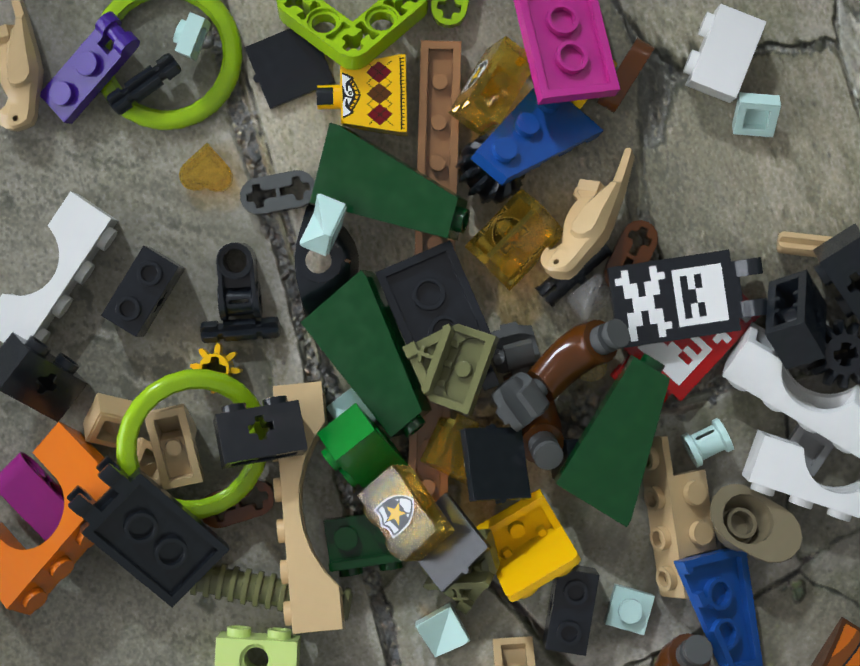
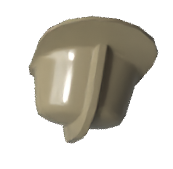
(754, 524)

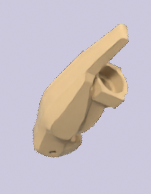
(20, 71)
(588, 222)

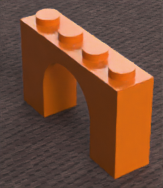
(33, 573)

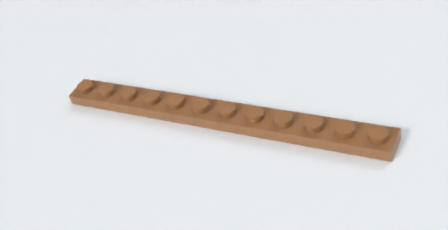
(436, 159)

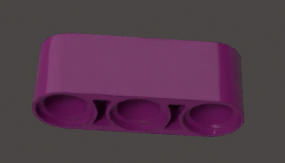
(32, 494)

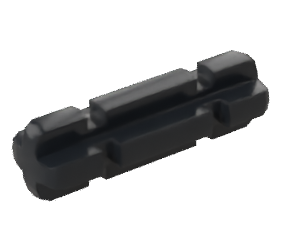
(143, 84)
(240, 329)

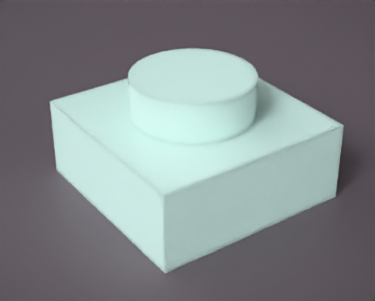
(191, 35)
(756, 114)
(629, 609)

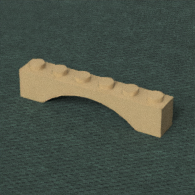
(313, 593)

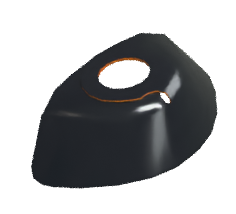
(316, 287)

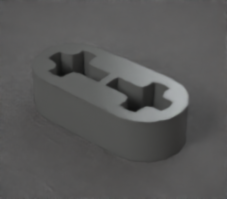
(277, 182)

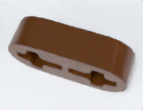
(628, 72)
(624, 244)
(243, 512)

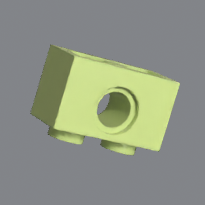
(278, 643)

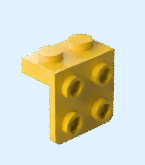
(530, 546)

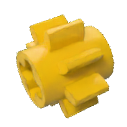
(224, 360)

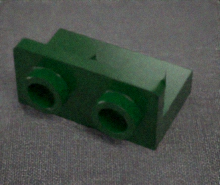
(356, 544)

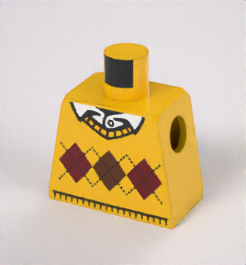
(370, 96)

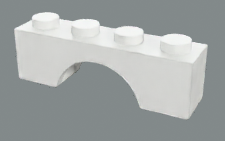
(80, 233)
(758, 369)
(781, 466)

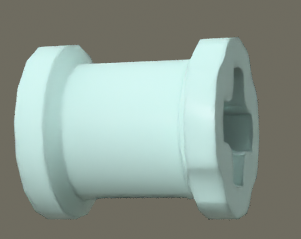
(707, 442)

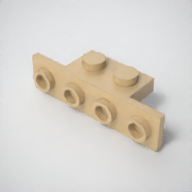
(677, 516)

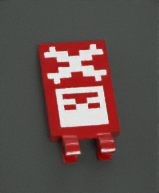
(689, 358)

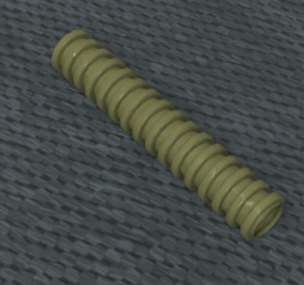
(251, 588)

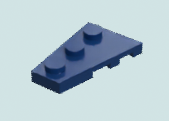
(532, 137)
(724, 604)

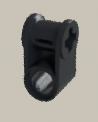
(238, 284)

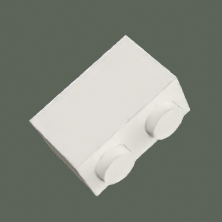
(724, 52)

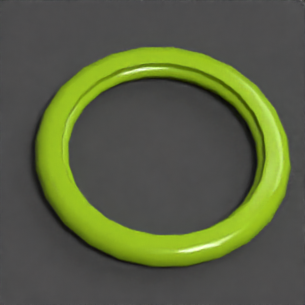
(216, 95)
(173, 383)

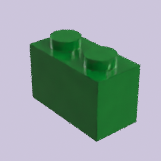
(358, 447)

